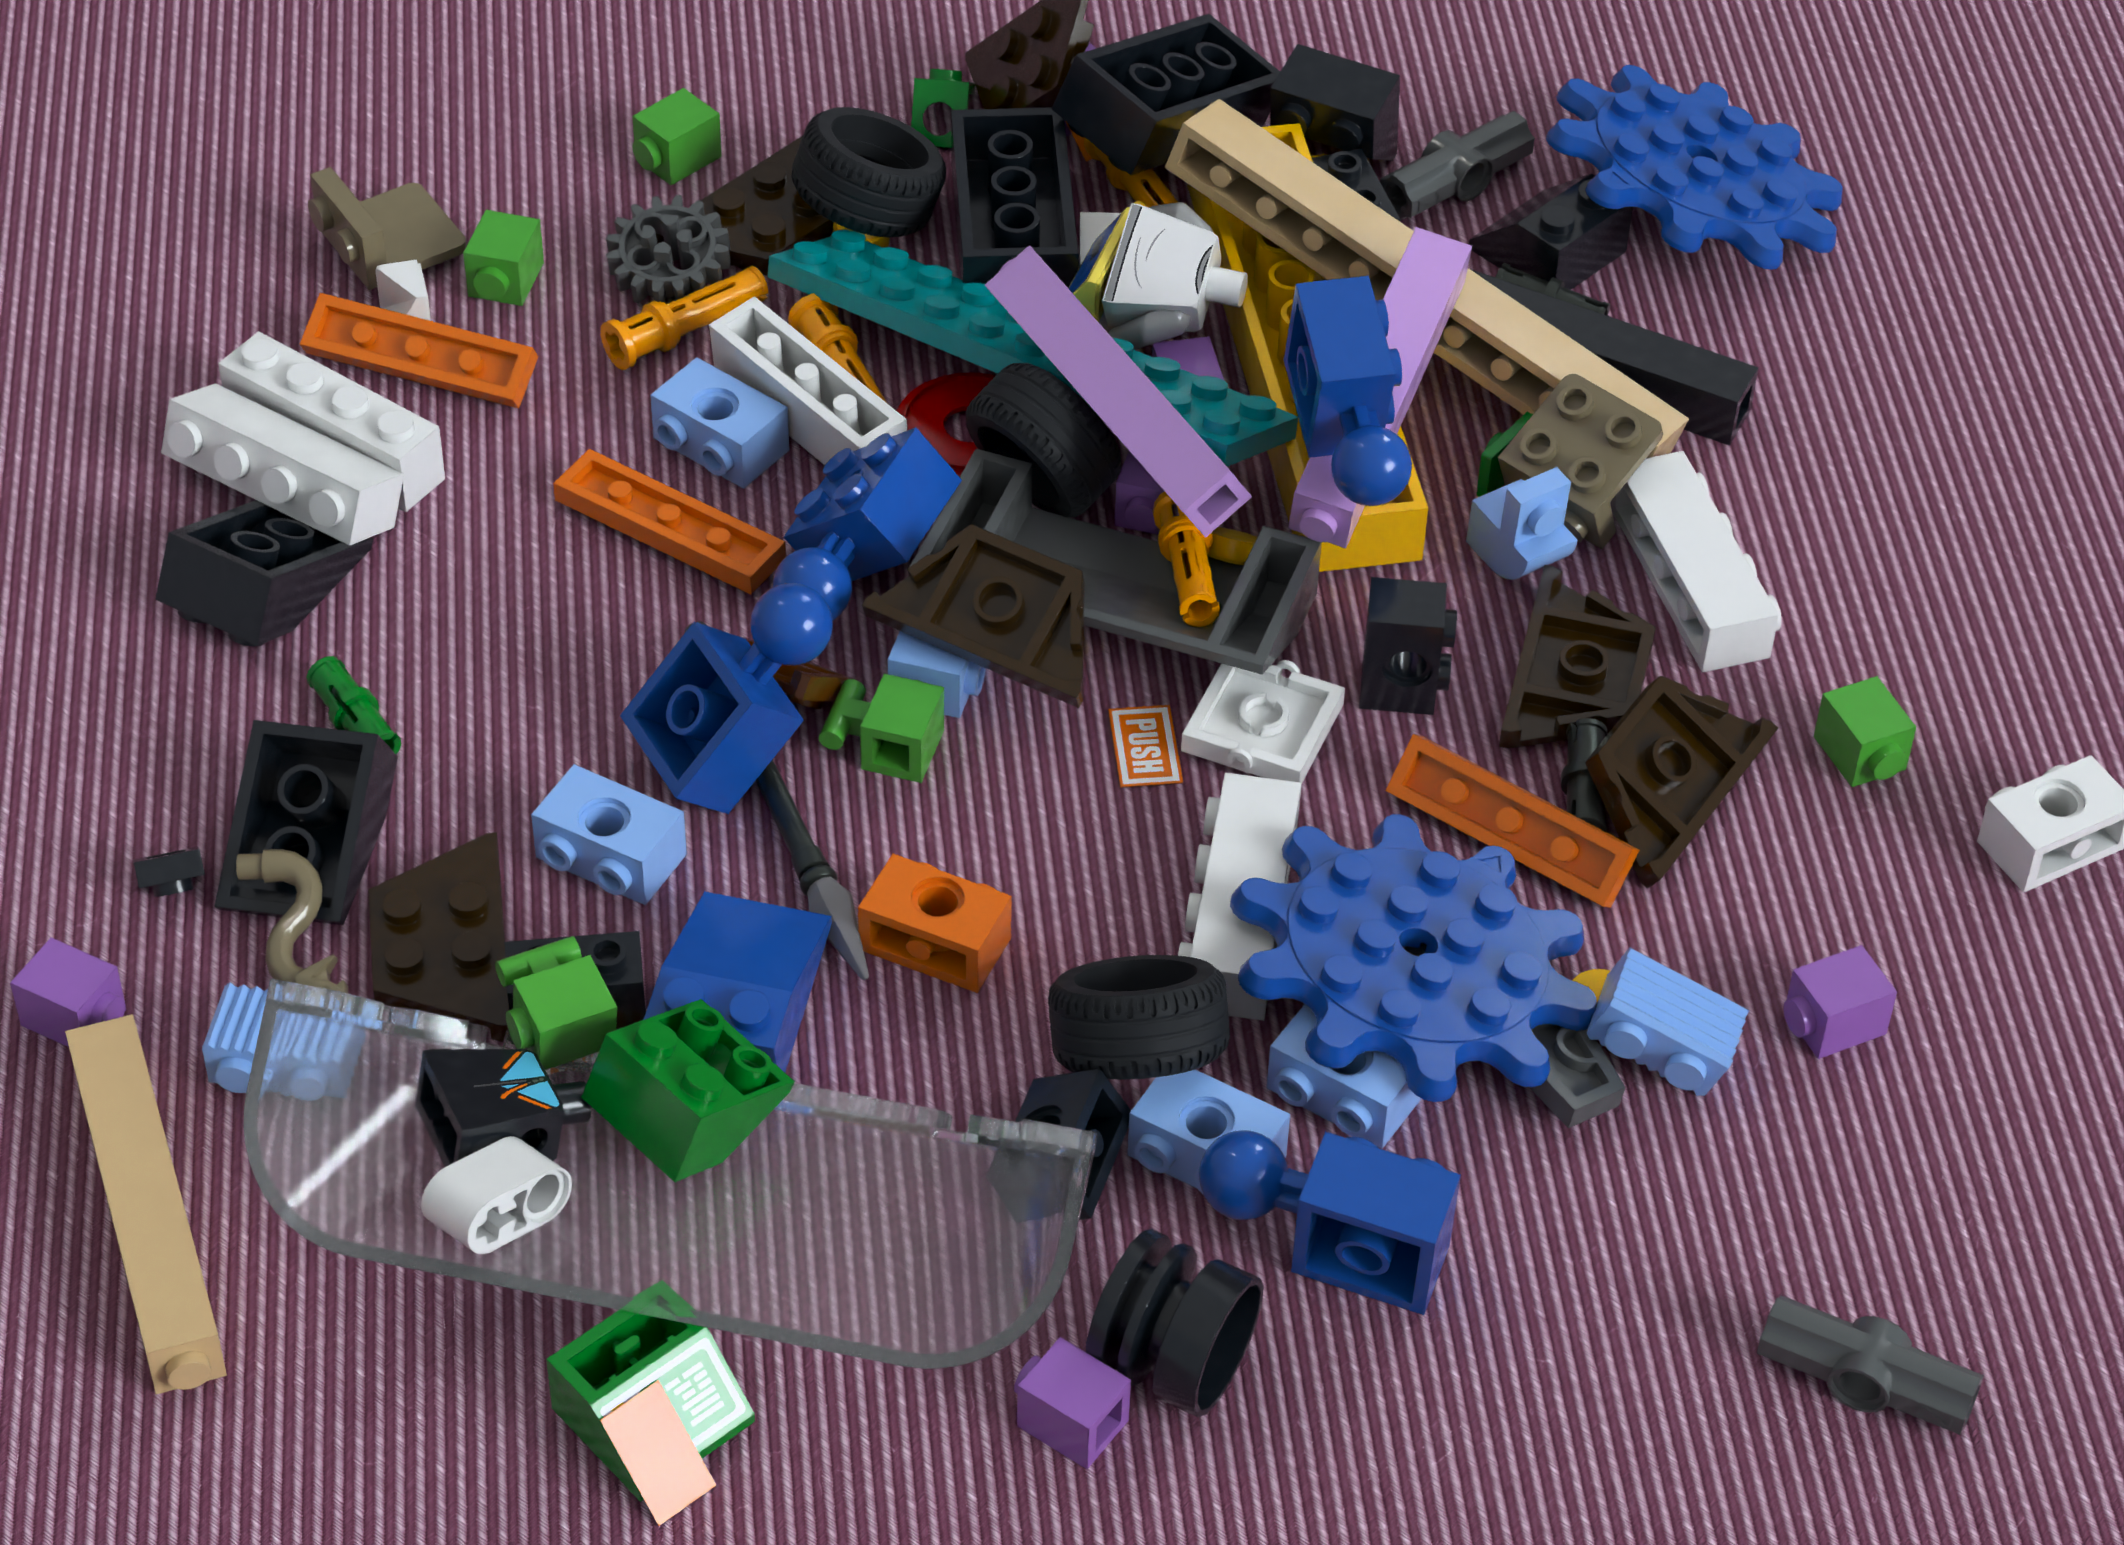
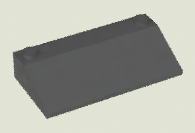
(1129, 579)

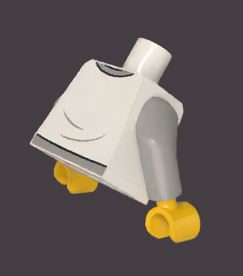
(1166, 275)

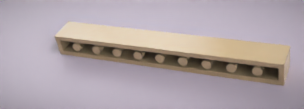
(1350, 237)

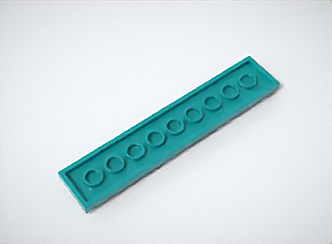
(976, 327)

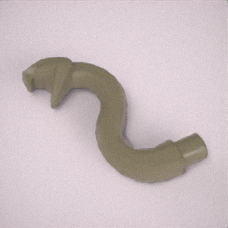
(291, 868)

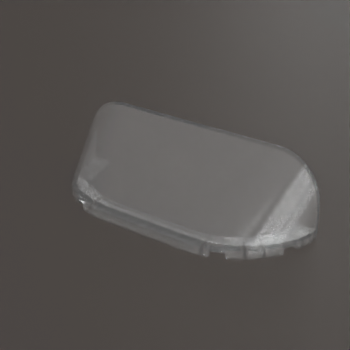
(821, 1231)

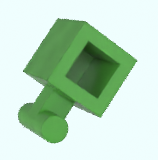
(895, 729)
(557, 1002)

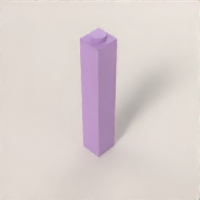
(1418, 311)
(1118, 391)

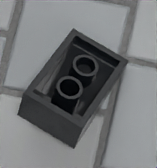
(252, 571)
(310, 796)

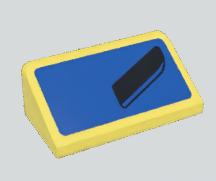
(1095, 269)

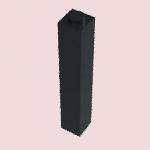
(1695, 381)

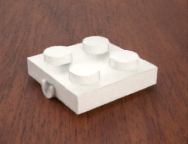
(1263, 721)

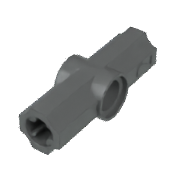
(1458, 164)
(1870, 1364)

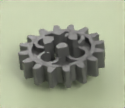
(687, 236)

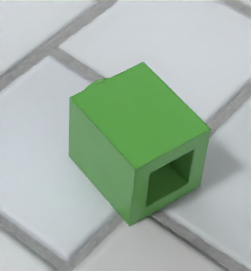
(676, 136)
(503, 257)
(1864, 731)

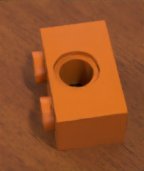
(935, 922)

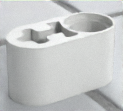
(496, 1194)

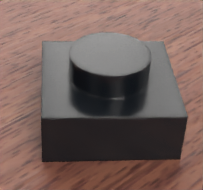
(169, 871)

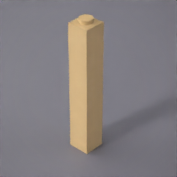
(146, 1206)

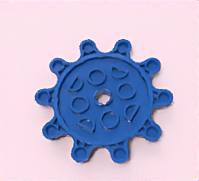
(1696, 166)
(1459, 1002)

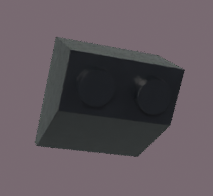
(1338, 102)
(1557, 235)

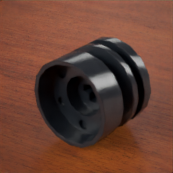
(1176, 1322)

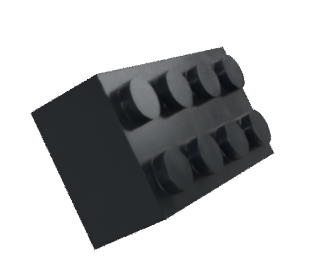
(1143, 88)
(1012, 190)

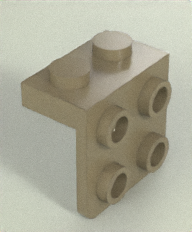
(383, 228)
(1593, 443)

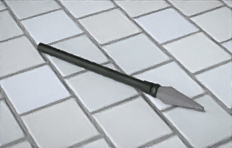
(815, 875)

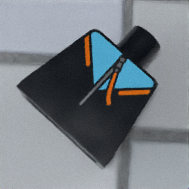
(493, 1094)

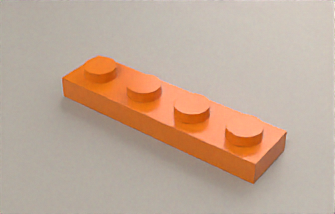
(419, 350)
(670, 521)
(1513, 819)

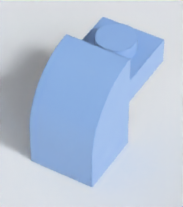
(1522, 525)

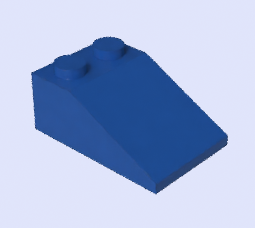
(749, 965)

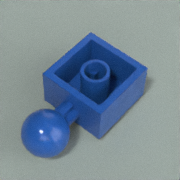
(1345, 385)
(866, 514)
(713, 706)
(1361, 1211)

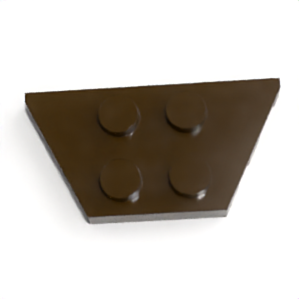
(1030, 55)
(765, 212)
(996, 610)
(1574, 664)
(1671, 769)
(441, 935)

